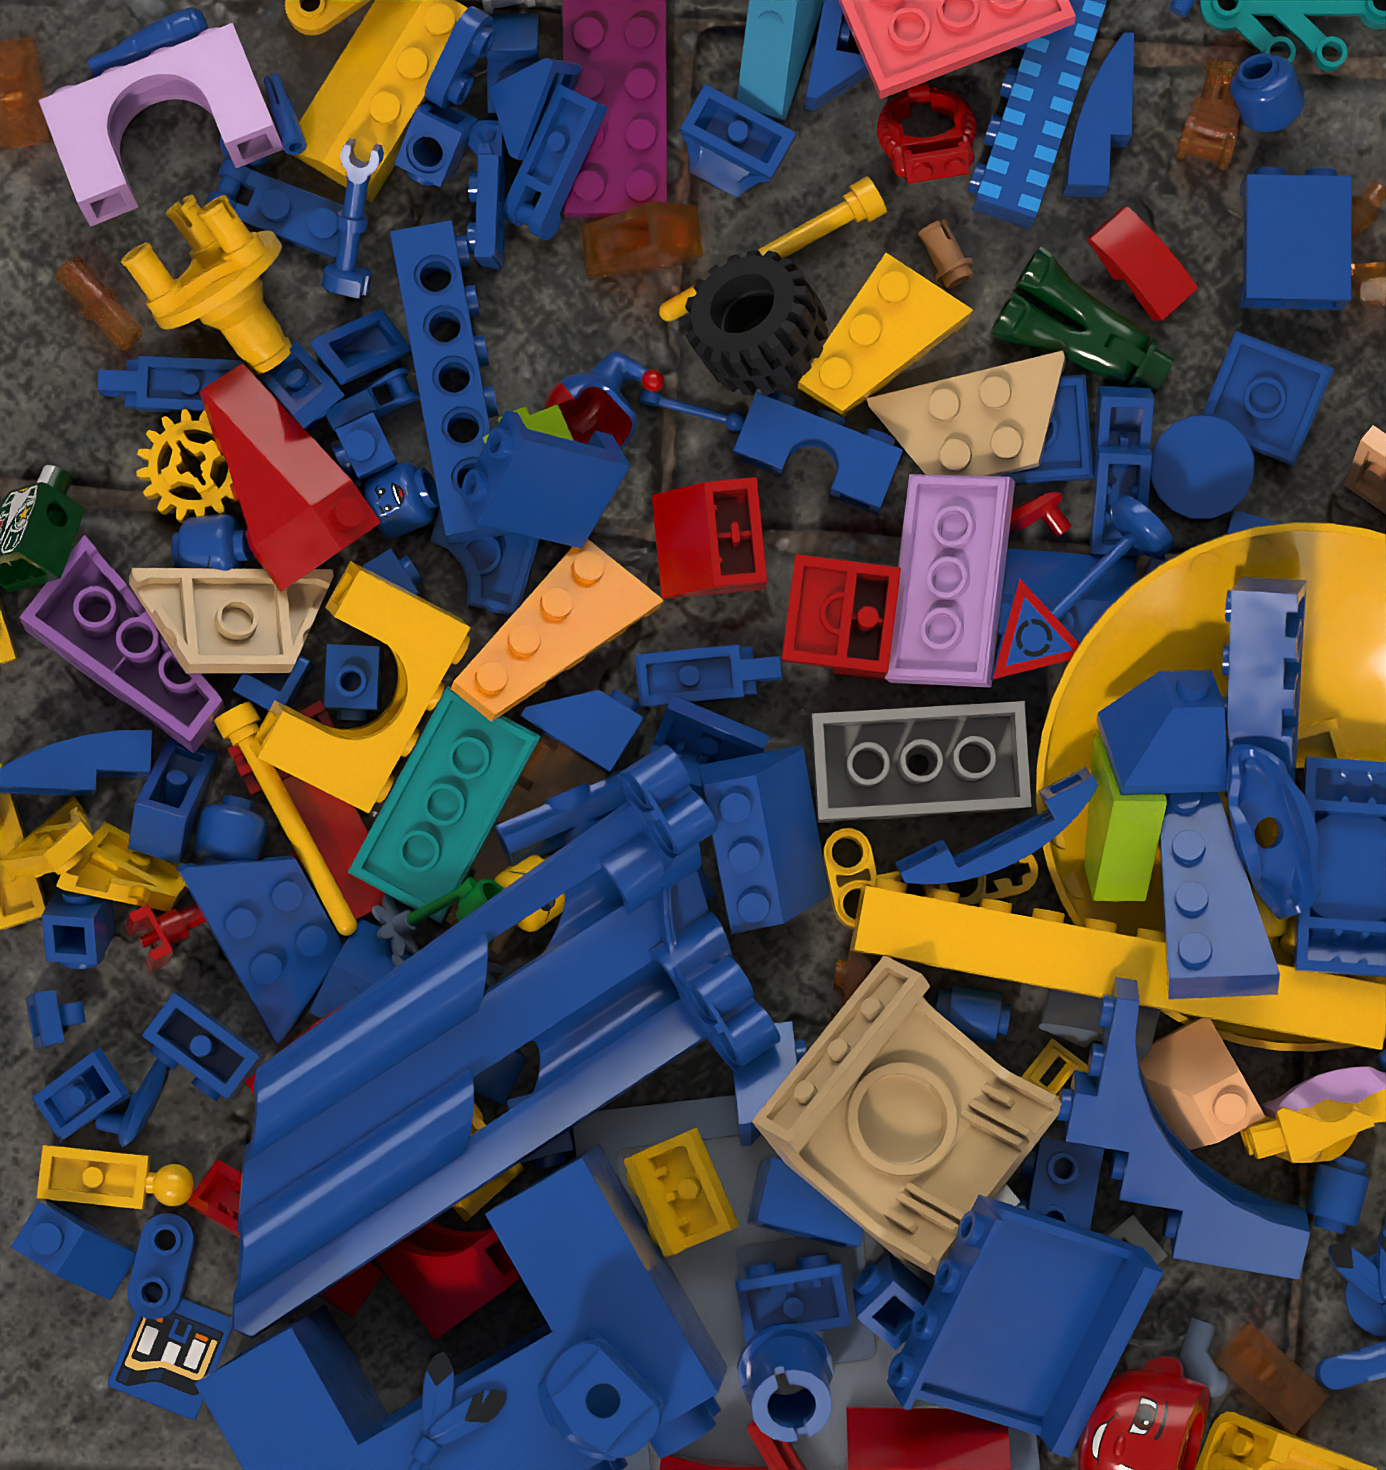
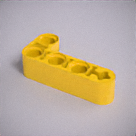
(844, 880)

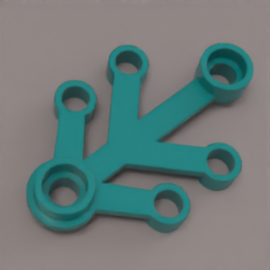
(1293, 17)

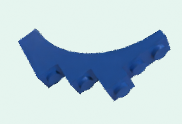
(1204, 1212)

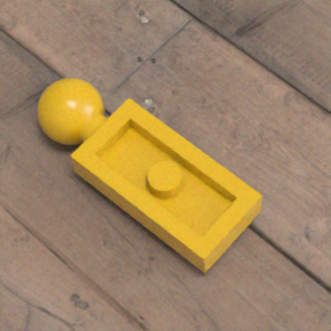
(109, 1178)

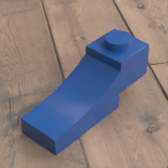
(1120, 458)

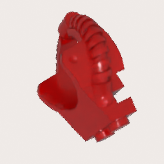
(927, 157)

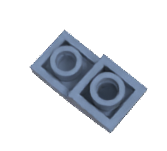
(1076, 1020)

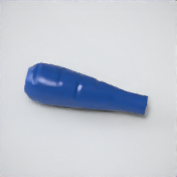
(165, 32)

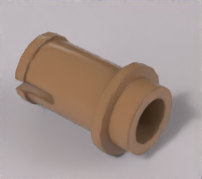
(946, 254)

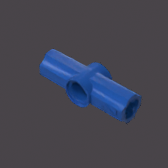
(559, 819)

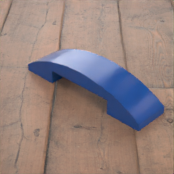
(1063, 804)

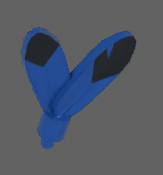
(1361, 1271)
(440, 1422)

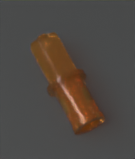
(98, 303)

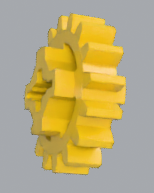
(175, 478)

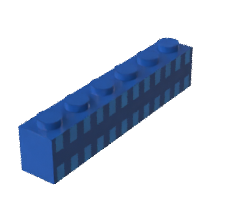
(1034, 119)

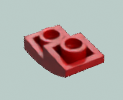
(1144, 262)

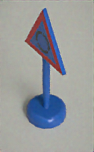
(1034, 633)

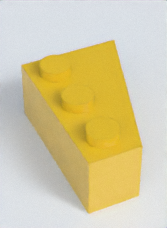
(881, 335)

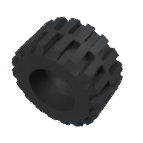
(775, 347)

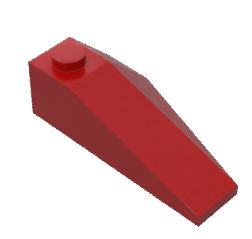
(288, 487)

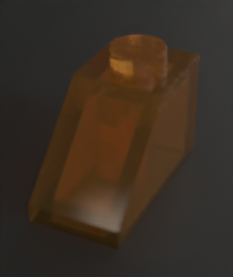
(642, 239)

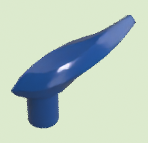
(139, 1108)

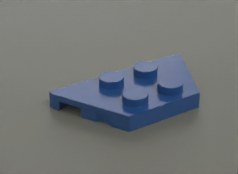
(268, 931)

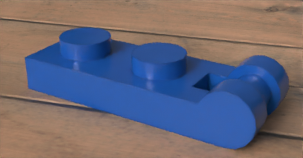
(553, 162)
(282, 208)

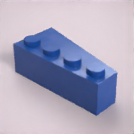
(1264, 665)

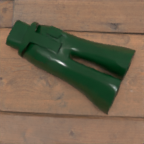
(1105, 346)

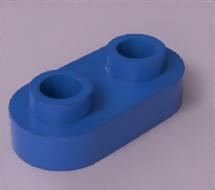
(468, 41)
(162, 1266)

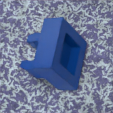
(48, 1018)

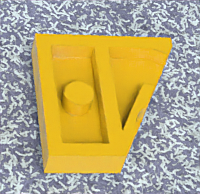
(53, 844)

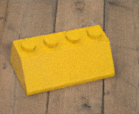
(377, 86)

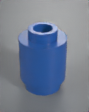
(974, 1012)
(1338, 1194)

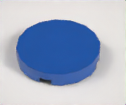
(1202, 466)

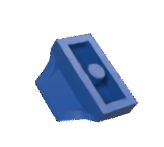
(732, 143)

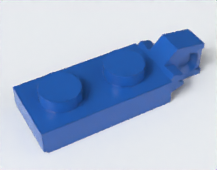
(489, 192)
(163, 382)
(702, 674)

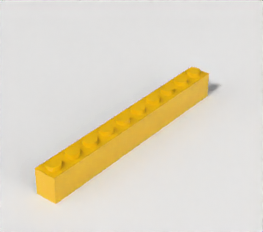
(1088, 959)

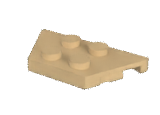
(978, 420)
(230, 617)

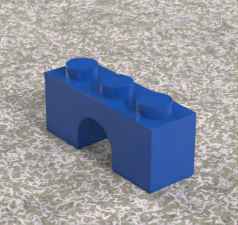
(779, 429)

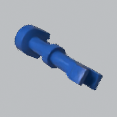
(344, 275)

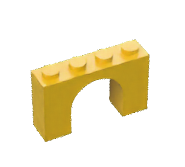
(360, 760)

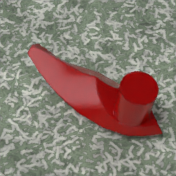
(1041, 507)

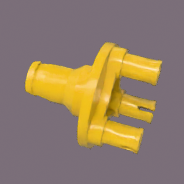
(220, 282)

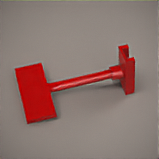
(338, 836)

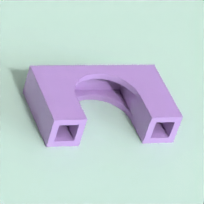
(93, 115)

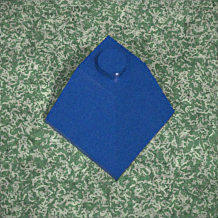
(1168, 735)

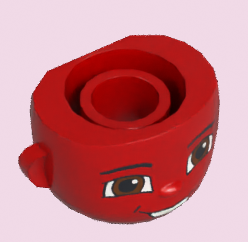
(1146, 1420)

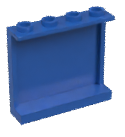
(1025, 1322)

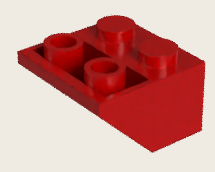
(710, 539)

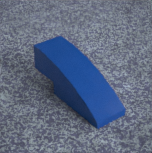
(1102, 124)
(74, 764)

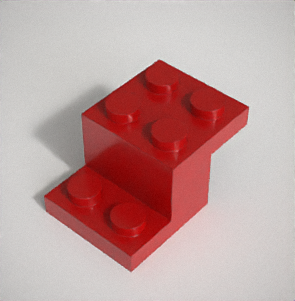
(842, 616)

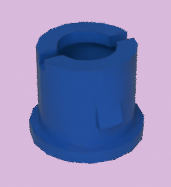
(805, 1362)

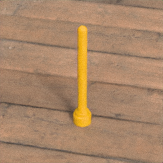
(858, 204)
(241, 727)

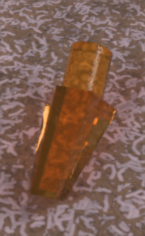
(1365, 208)

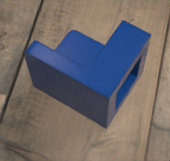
(281, 687)

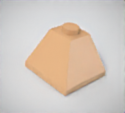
(1198, 1085)

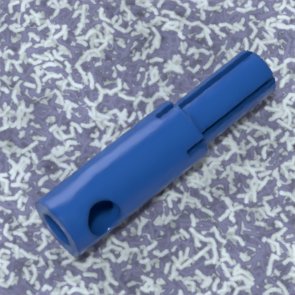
(284, 116)

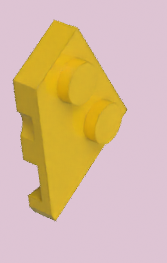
(123, 874)

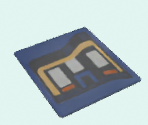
(170, 1355)

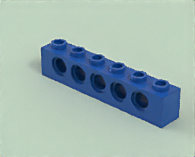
(417, 254)

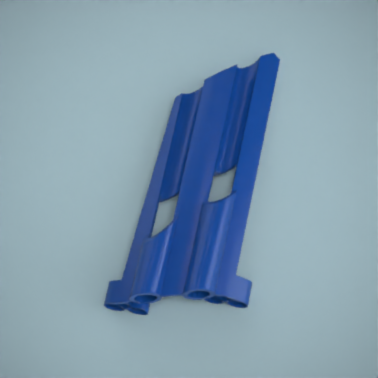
(375, 1104)

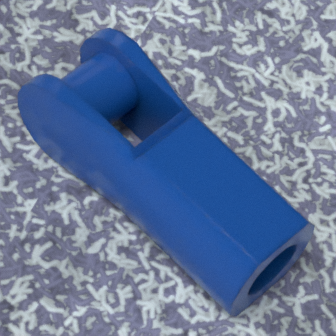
(364, 402)
(1352, 1367)

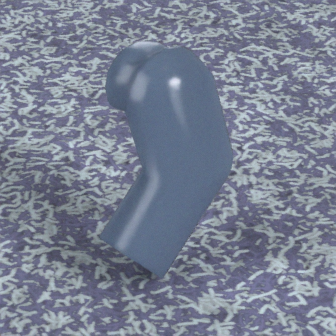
(1197, 1361)

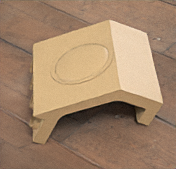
(903, 1117)

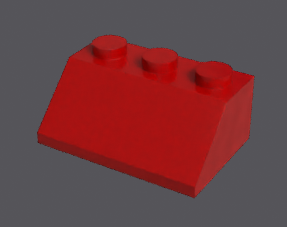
(923, 1440)

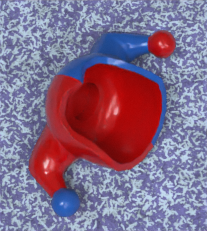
(594, 399)

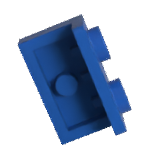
(704, 737)
(798, 1296)

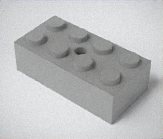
(971, 752)

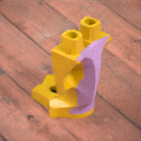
(1319, 1116)

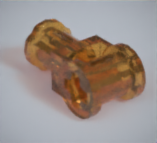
(1212, 123)

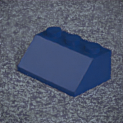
(1054, 575)
(765, 837)

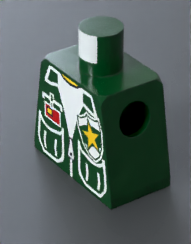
(37, 530)

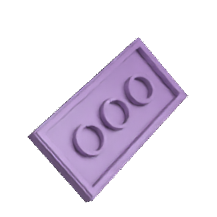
(951, 579)

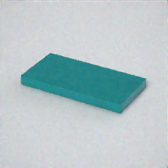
(444, 803)

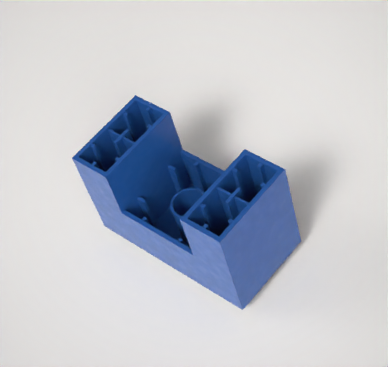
(588, 1267)

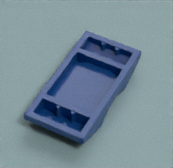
(1348, 921)

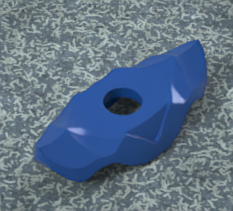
(1287, 870)

